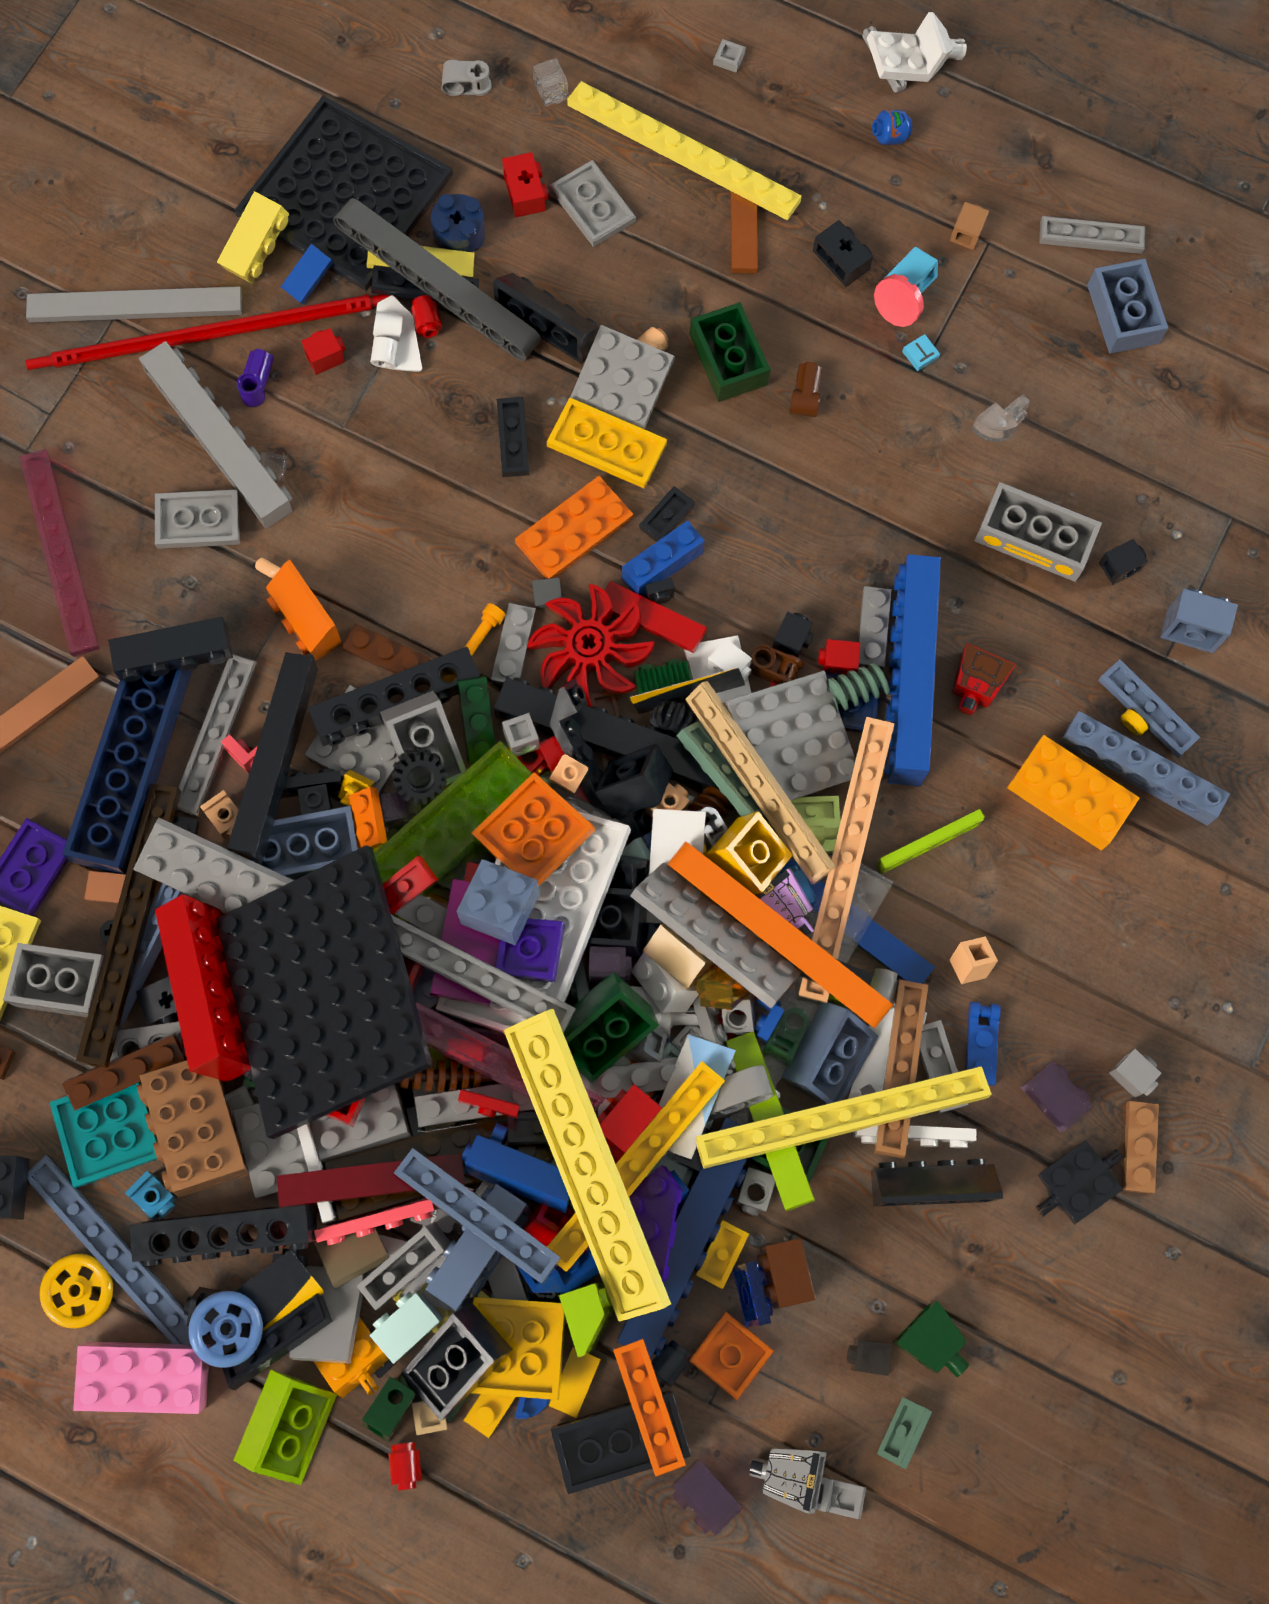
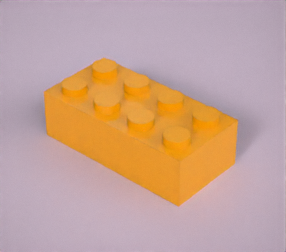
(1073, 793)

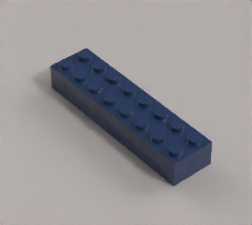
(123, 769)
(694, 1228)

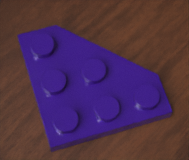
(655, 1208)

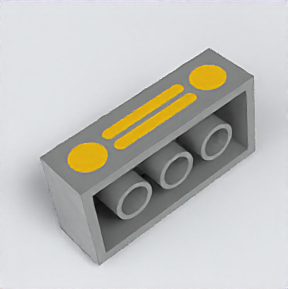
(1038, 532)

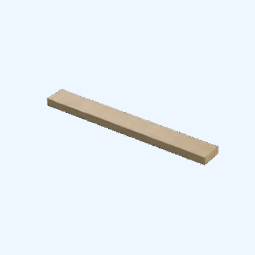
(760, 783)

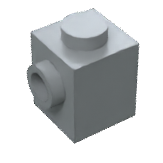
(1136, 1073)

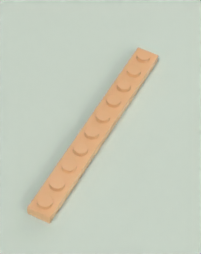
(850, 845)

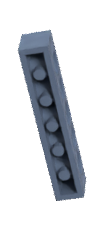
(1144, 768)

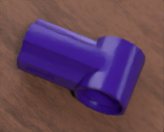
(255, 376)

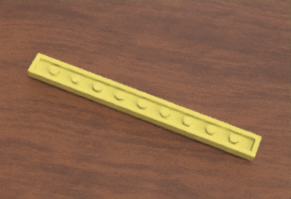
(684, 150)
(842, 1117)

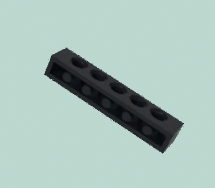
(379, 692)
(147, 1235)

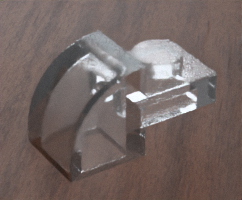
(999, 423)

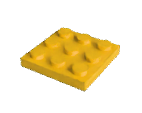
(537, 1341)

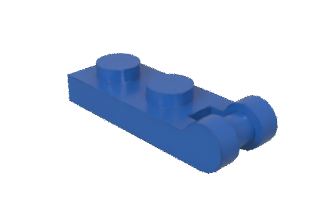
(983, 1039)

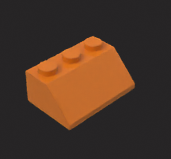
(302, 612)

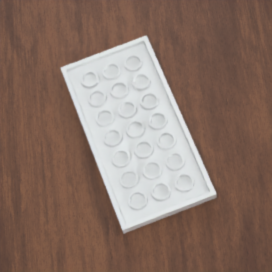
(568, 895)

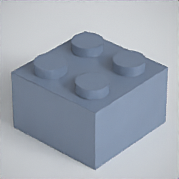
(1199, 620)
(498, 902)

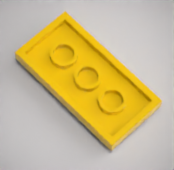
(606, 442)

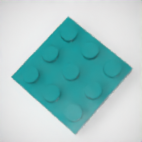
(104, 1136)

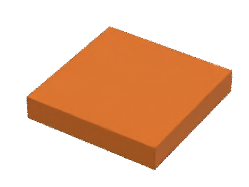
(731, 1355)

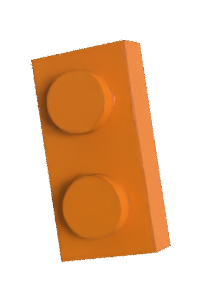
(368, 818)

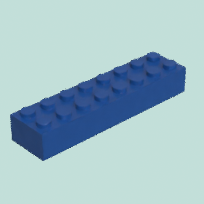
(912, 669)

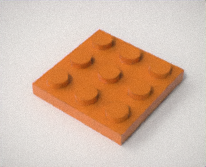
(533, 830)

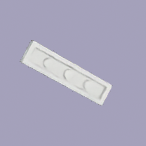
(926, 1135)

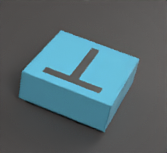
(921, 352)

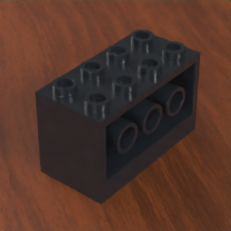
(607, 1445)

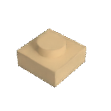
(426, 1420)

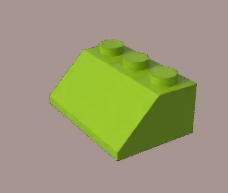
(587, 1315)
(285, 1428)

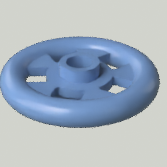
(245, 1346)

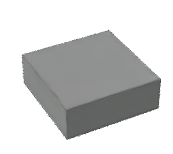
(729, 55)

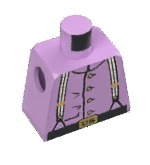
(788, 900)

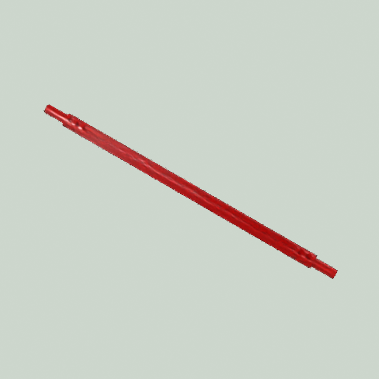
(206, 332)

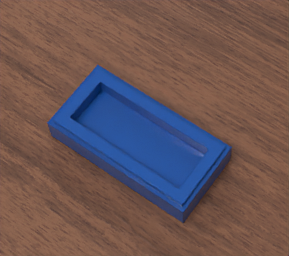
(307, 274)

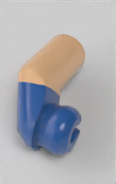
(267, 567)

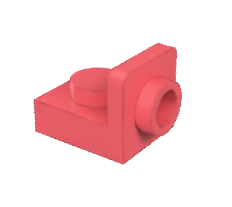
(239, 752)

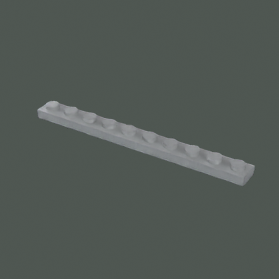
(445, 1108)

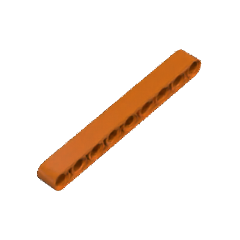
(780, 934)

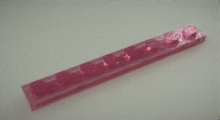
(59, 553)

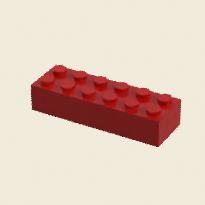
(202, 988)

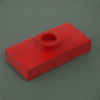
(488, 1105)

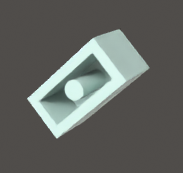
(405, 1326)

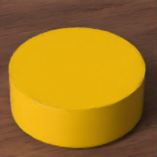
(1134, 722)

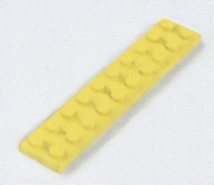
(587, 1166)

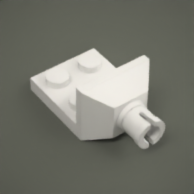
(914, 55)

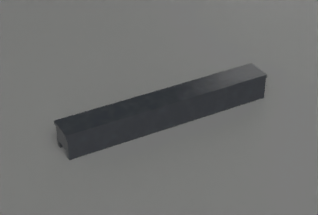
(273, 757)

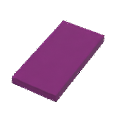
(468, 940)

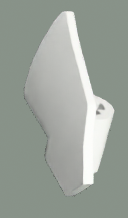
(395, 338)

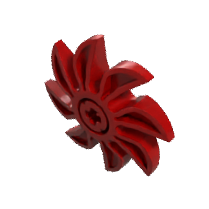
(587, 632)

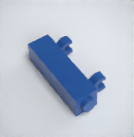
(515, 1170)

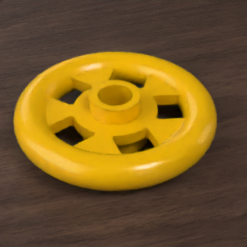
(93, 1309)

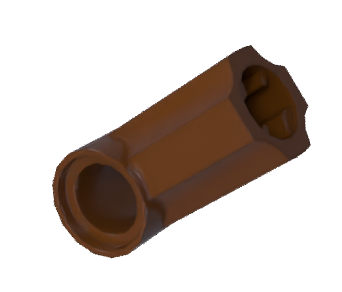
(806, 396)

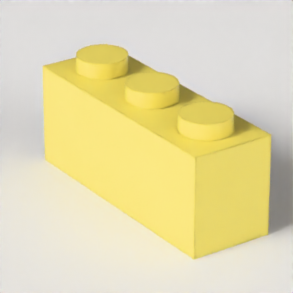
(253, 237)

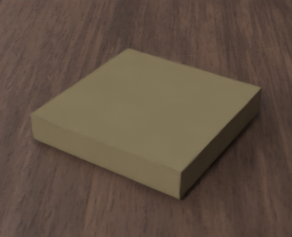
(351, 1257)

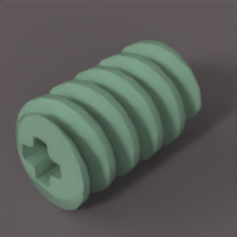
(858, 684)

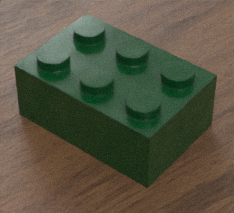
(729, 351)
(607, 1026)

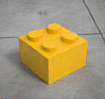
(750, 852)

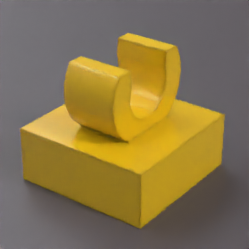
(351, 784)

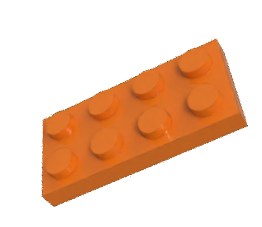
(574, 528)

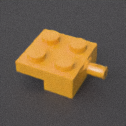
(365, 1360)

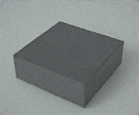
(545, 590)

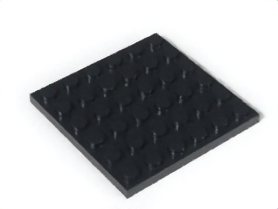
(343, 158)

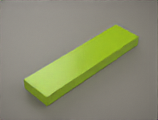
(930, 841)

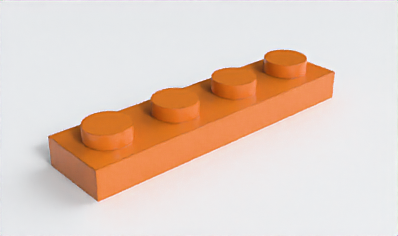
(649, 1407)

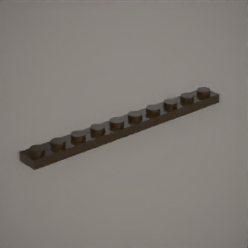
(124, 938)

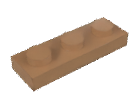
(1140, 1147)

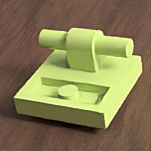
(822, 818)

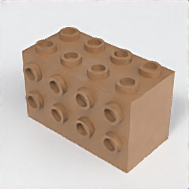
(192, 1129)

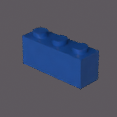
(663, 558)

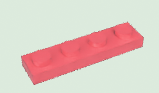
(365, 1224)

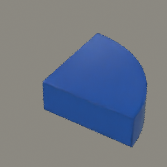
(530, 1407)

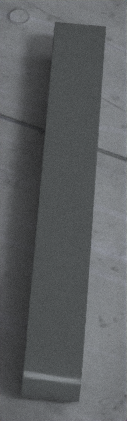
(437, 279)

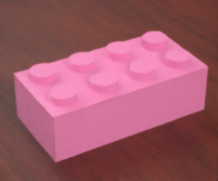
(140, 1378)

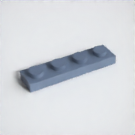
(1158, 715)

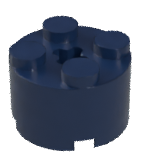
(458, 223)

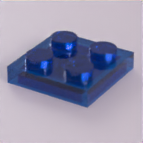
(749, 1285)

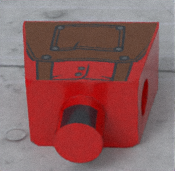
(979, 678)

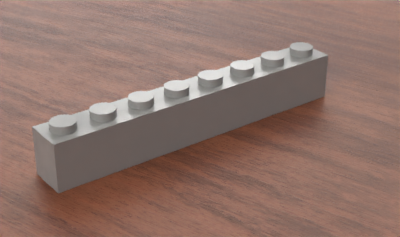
(216, 434)

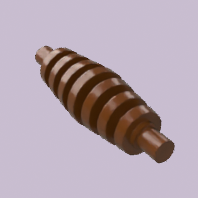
(450, 1076)

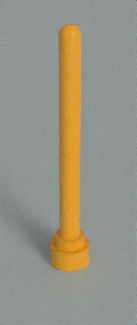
(491, 617)

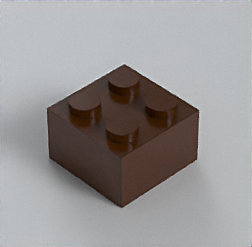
(786, 1273)

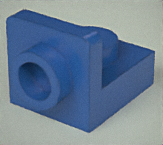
(767, 1024)

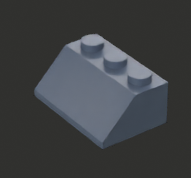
(830, 1054)

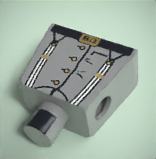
(791, 1477)

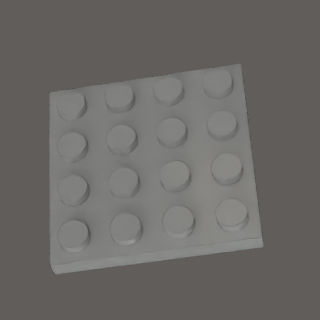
(797, 734)

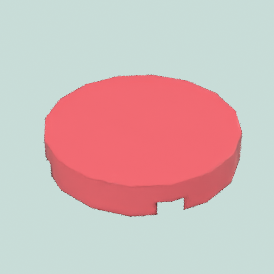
(898, 300)

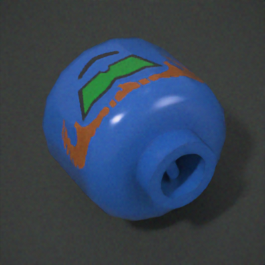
(892, 127)

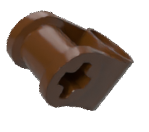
(777, 665)

